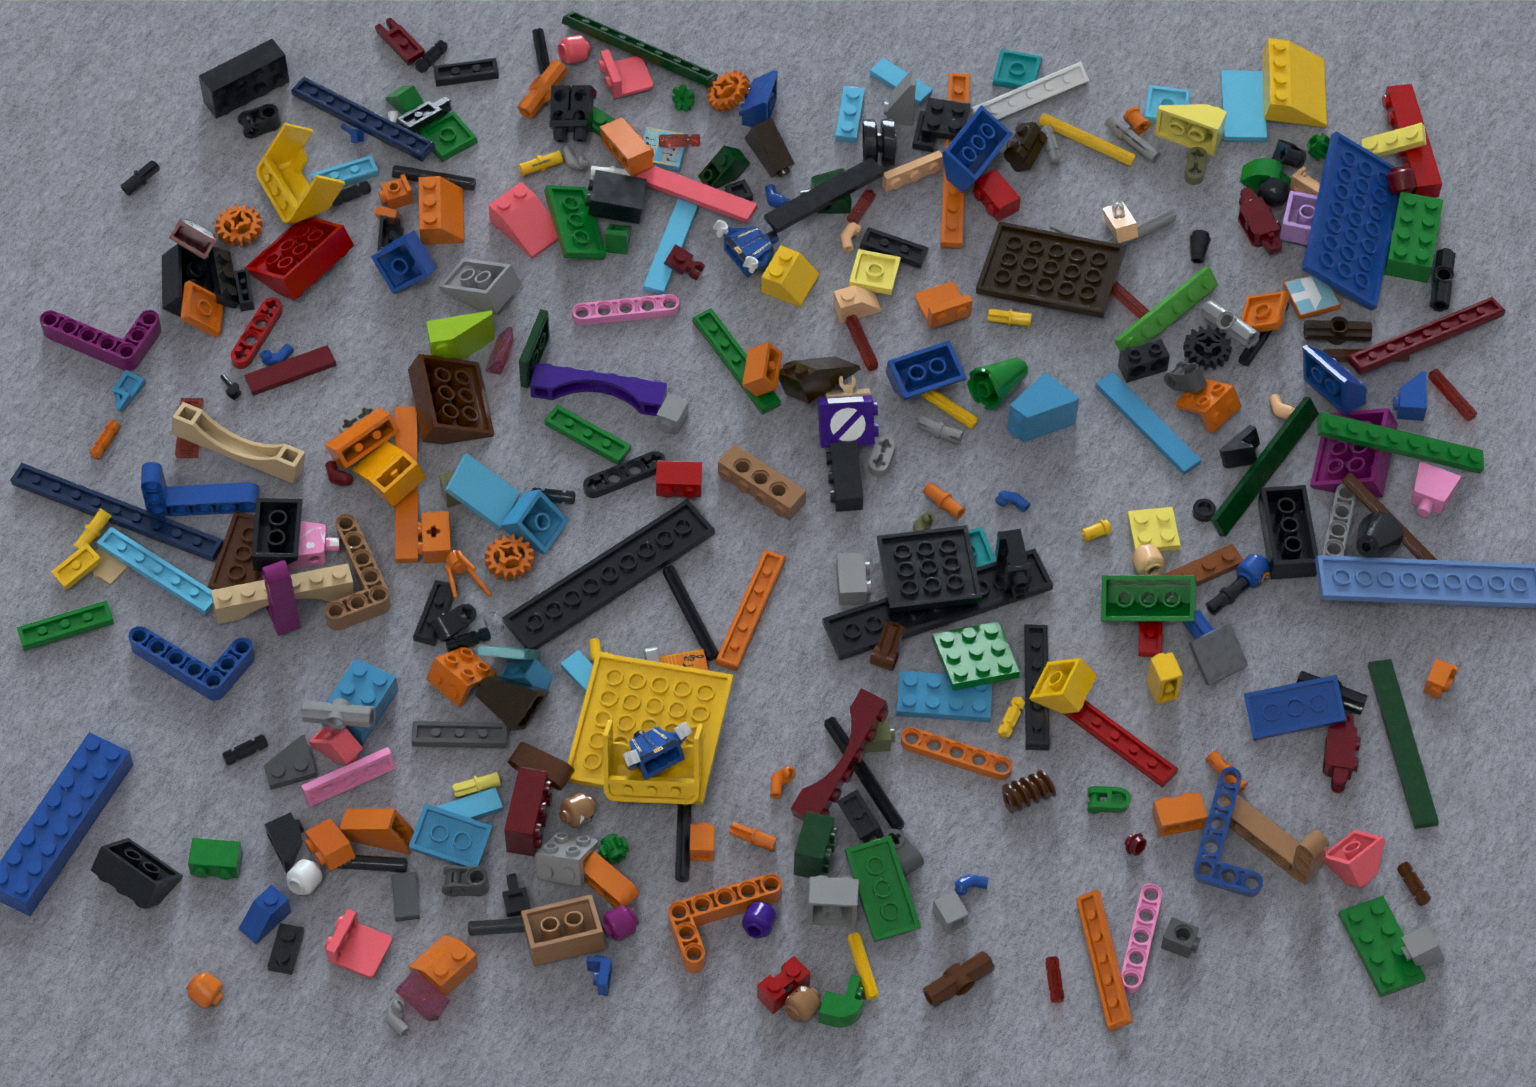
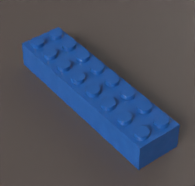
(61, 822)

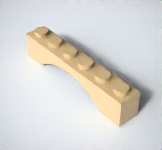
(199, 428)
(240, 600)

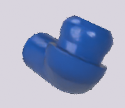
(774, 199)
(272, 358)
(1014, 498)
(968, 881)

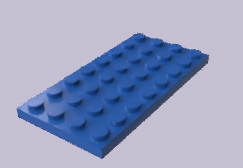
(1351, 222)

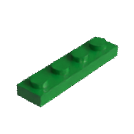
(587, 435)
(65, 625)

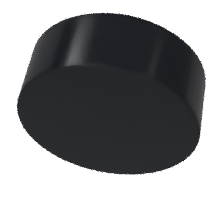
(1203, 510)

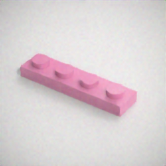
(348, 777)

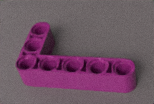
(118, 352)
(281, 597)

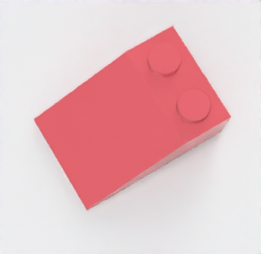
(524, 220)

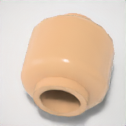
(1148, 560)

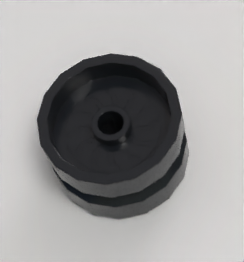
(879, 142)

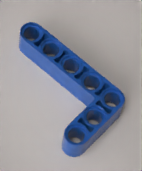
(194, 499)
(190, 665)
(1218, 837)

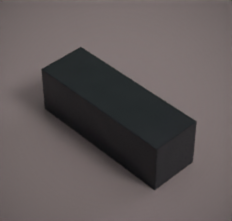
(244, 290)

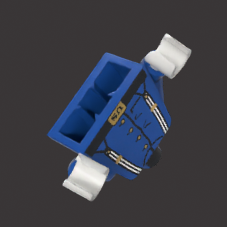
(747, 246)
(656, 749)

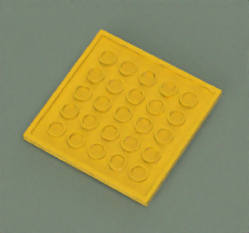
(642, 697)

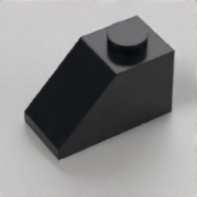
(285, 838)

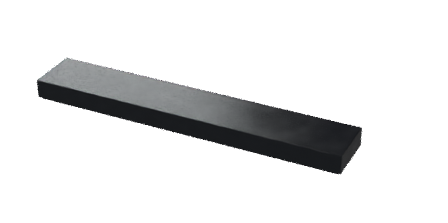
(823, 195)
(1034, 663)

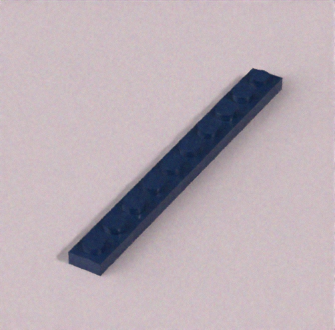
(122, 513)

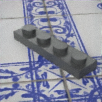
(459, 734)

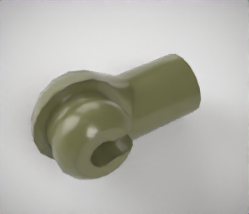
(923, 522)

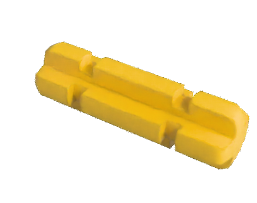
(1011, 717)

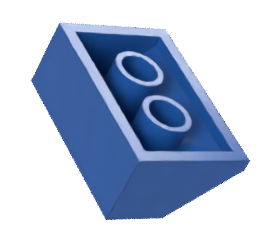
(924, 370)
(1332, 380)

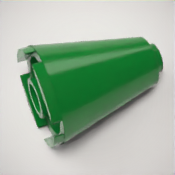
(996, 381)

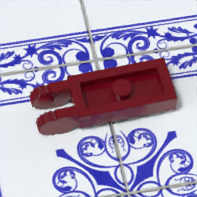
(400, 41)

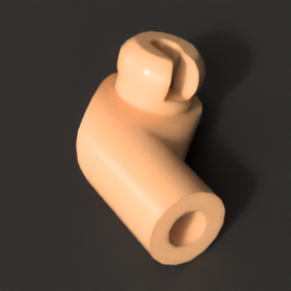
(1279, 409)

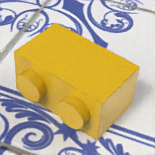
(1164, 677)

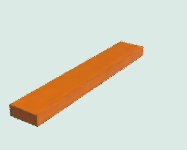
(750, 610)
(1104, 960)

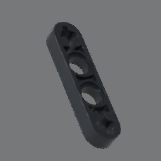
(621, 470)

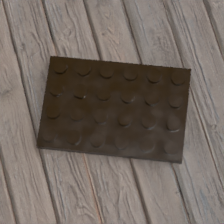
(1051, 269)

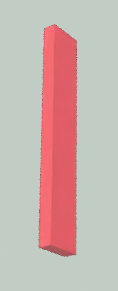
(699, 194)

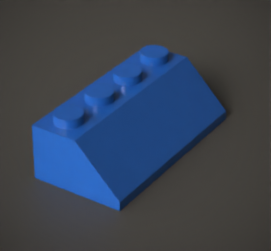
(974, 148)

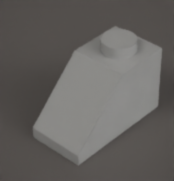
(1422, 947)

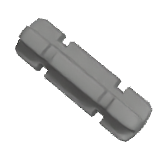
(1051, 145)

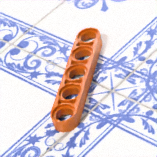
(964, 762)

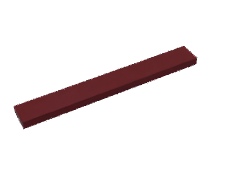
(1426, 335)

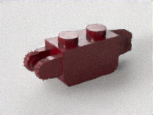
(1258, 222)
(1340, 753)

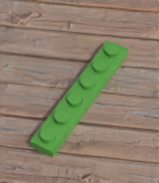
(1168, 310)

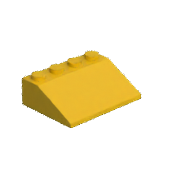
(1293, 84)

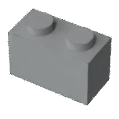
(852, 578)

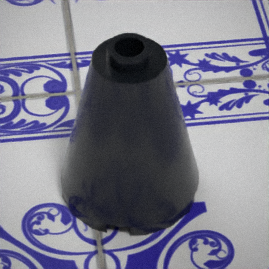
(1378, 535)

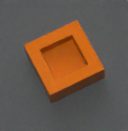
(390, 213)

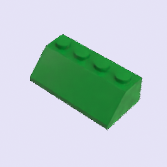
(1148, 598)

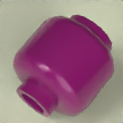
(619, 922)

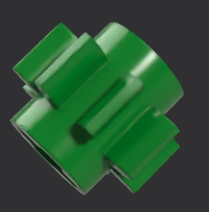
(1318, 146)
(613, 848)

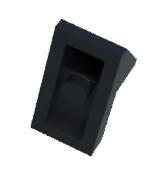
(1241, 449)

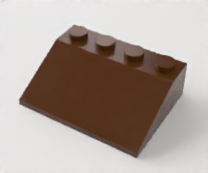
(449, 399)

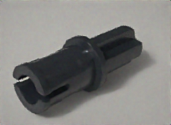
(140, 177)

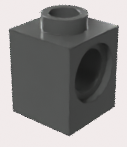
(1180, 929)

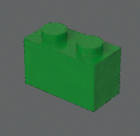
(215, 858)

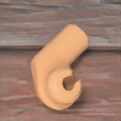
(847, 234)

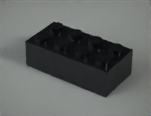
(244, 78)
(1288, 531)

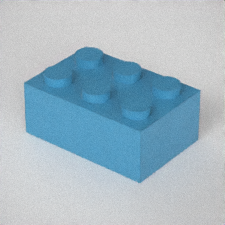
(366, 687)

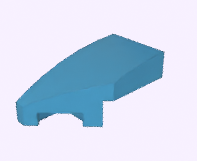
(127, 389)

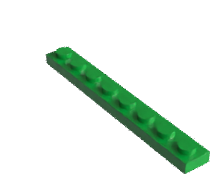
(1400, 442)

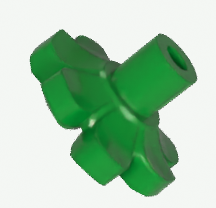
(683, 98)

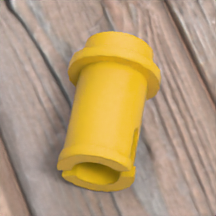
(1096, 530)

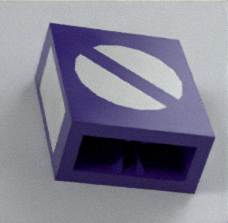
(847, 420)

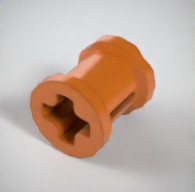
(1136, 120)

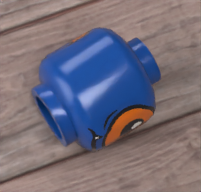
(1254, 570)

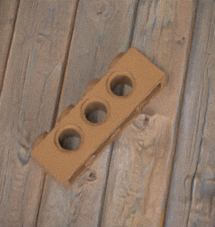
(756, 472)

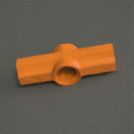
(541, 89)

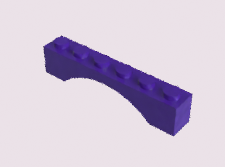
(555, 381)

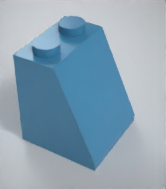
(1042, 409)

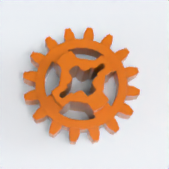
(727, 91)
(236, 225)
(509, 558)

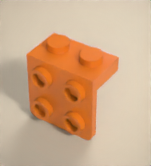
(943, 304)
(1214, 403)
(457, 673)

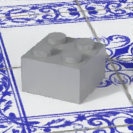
(833, 901)

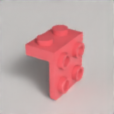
(625, 75)
(357, 946)

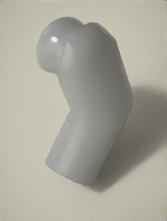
(395, 1016)

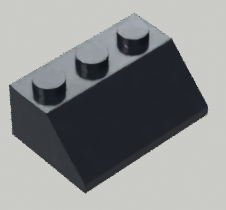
(177, 268)
(276, 531)
(135, 872)

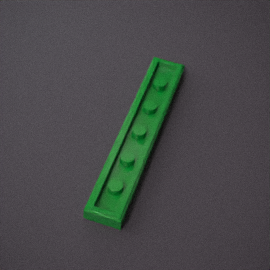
(731, 355)

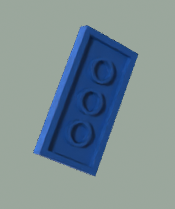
(1295, 707)

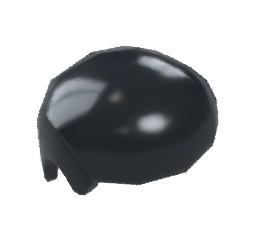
(1273, 191)

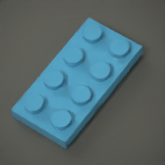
(932, 697)

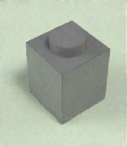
(672, 414)
(950, 912)

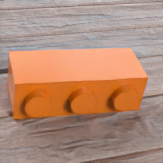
(627, 146)
(362, 438)

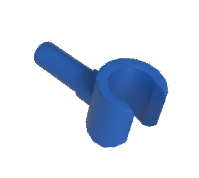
(356, 134)

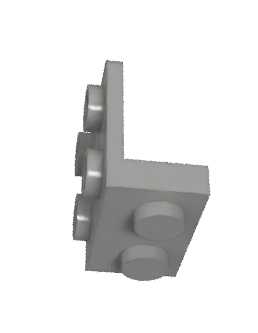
(563, 858)

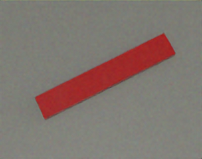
(1124, 744)

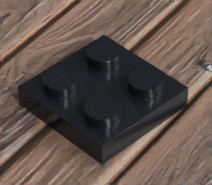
(944, 118)

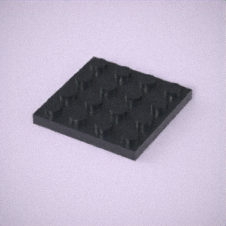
(929, 569)

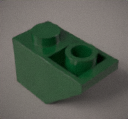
(724, 167)

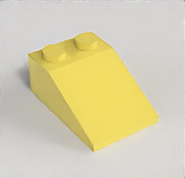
(1191, 125)

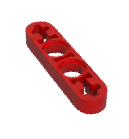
(254, 332)

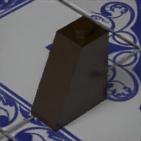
(770, 148)
(511, 700)

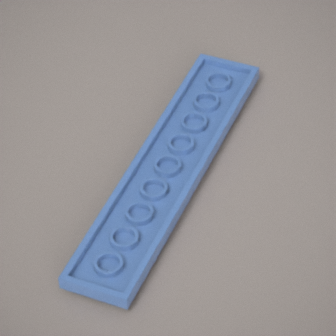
(1426, 581)

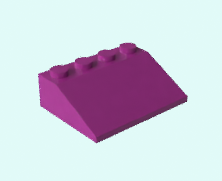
(1340, 458)

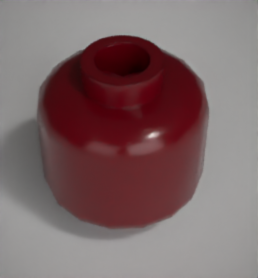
(1401, 180)

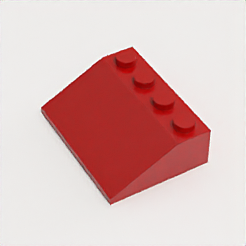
(300, 256)

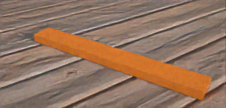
(407, 509)

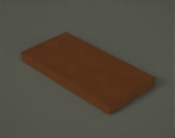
(234, 560)

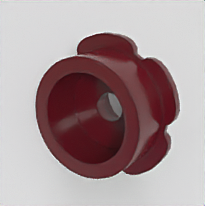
(1135, 844)

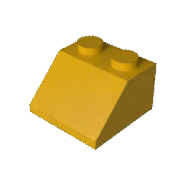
(789, 277)
(1064, 685)

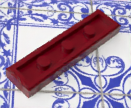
(290, 370)

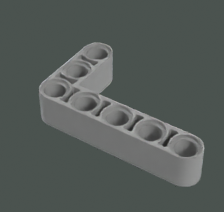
(1337, 524)

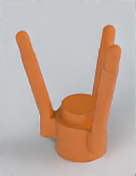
(459, 564)

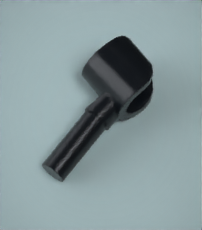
(233, 388)

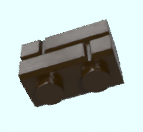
(1025, 146)

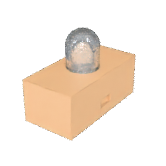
(1120, 222)

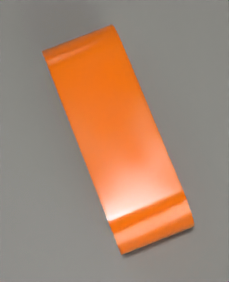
(608, 881)

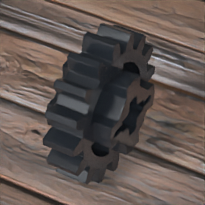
(1207, 347)

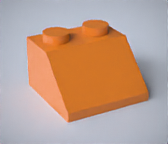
(446, 963)

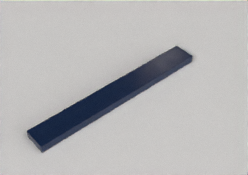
(363, 119)

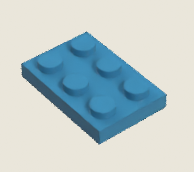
(450, 837)

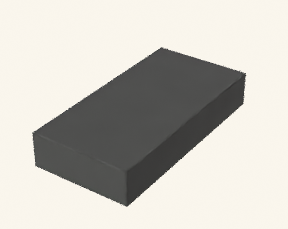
(405, 896)

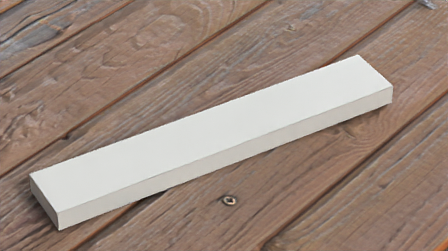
(1035, 91)

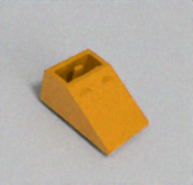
(389, 472)

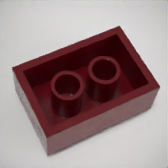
(528, 812)

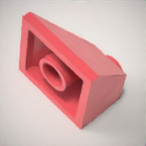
(1356, 858)

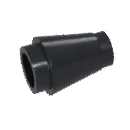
(1199, 245)

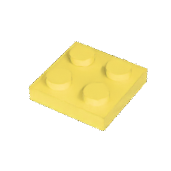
(875, 271)
(1154, 528)

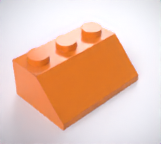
(440, 211)

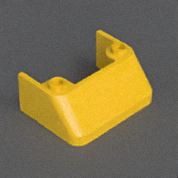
(283, 178)
(672, 786)

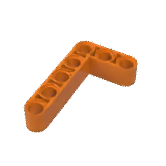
(716, 911)

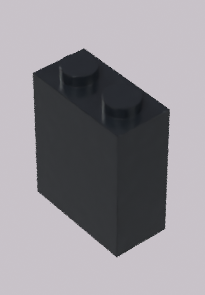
(616, 196)

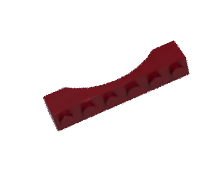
(866, 714)

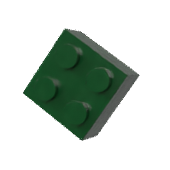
(815, 845)

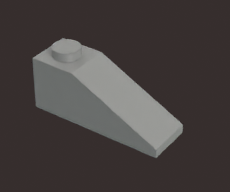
(902, 100)

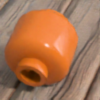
(205, 990)

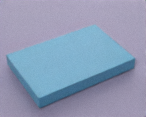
(482, 491)

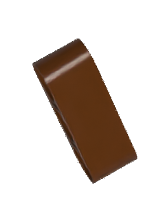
(533, 758)

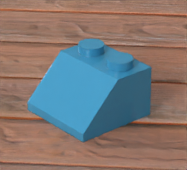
(535, 520)

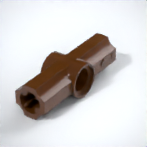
(958, 979)

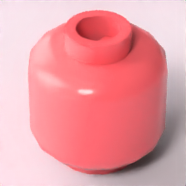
(573, 49)

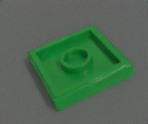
(449, 136)

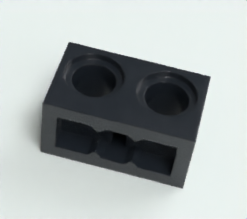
(1143, 360)

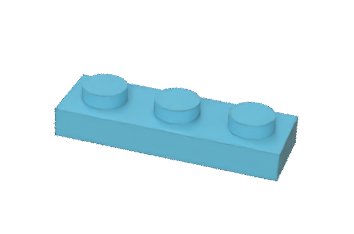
(849, 114)

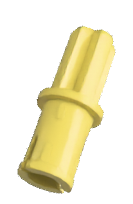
(476, 784)

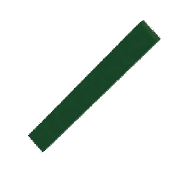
(639, 48)
(1264, 466)
(1403, 744)

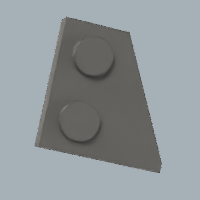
(290, 765)

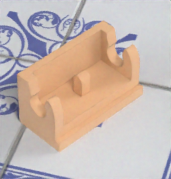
(1303, 183)

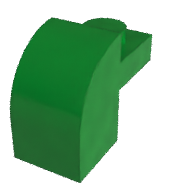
(1260, 170)
(840, 1009)

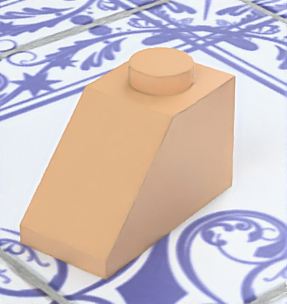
(856, 302)

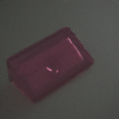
(500, 352)
(422, 996)

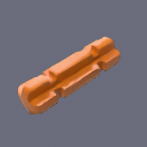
(104, 439)

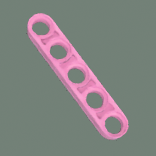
(635, 304)
(1146, 928)

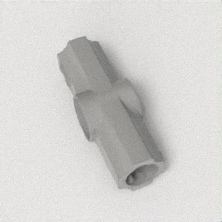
(1237, 329)
(338, 714)

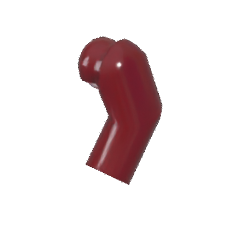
(336, 476)

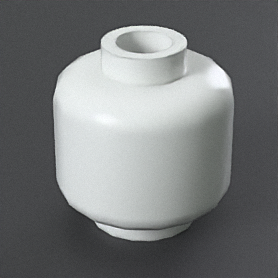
(304, 877)

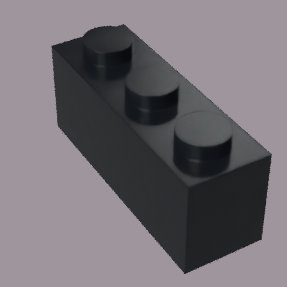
(845, 476)

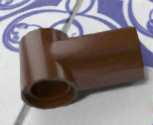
(886, 651)

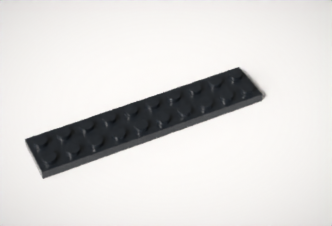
(608, 576)
(861, 627)

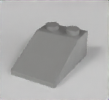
(482, 284)

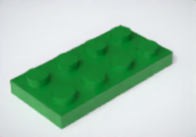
(575, 229)
(882, 889)
(1379, 946)

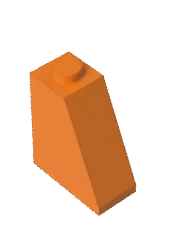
(377, 828)

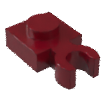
(681, 261)

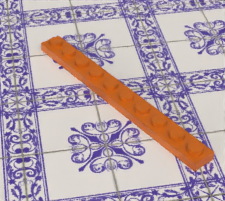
(952, 198)

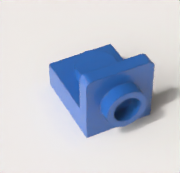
(603, 970)

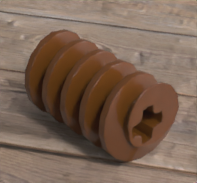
(1027, 789)

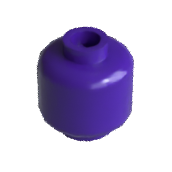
(759, 919)

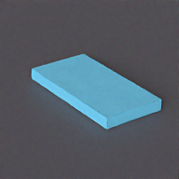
(1244, 106)

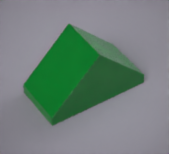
(405, 99)
(617, 238)

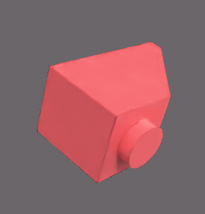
(336, 745)

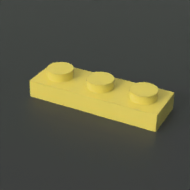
(1396, 140)

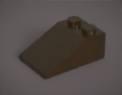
(814, 377)

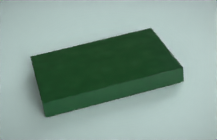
(534, 348)

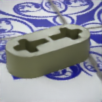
(1192, 165)

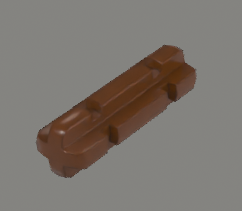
(1414, 883)

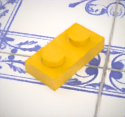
(76, 566)

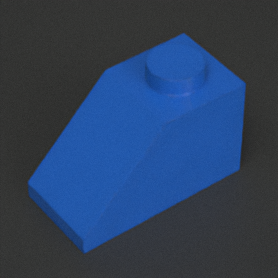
(1412, 399)
(265, 914)

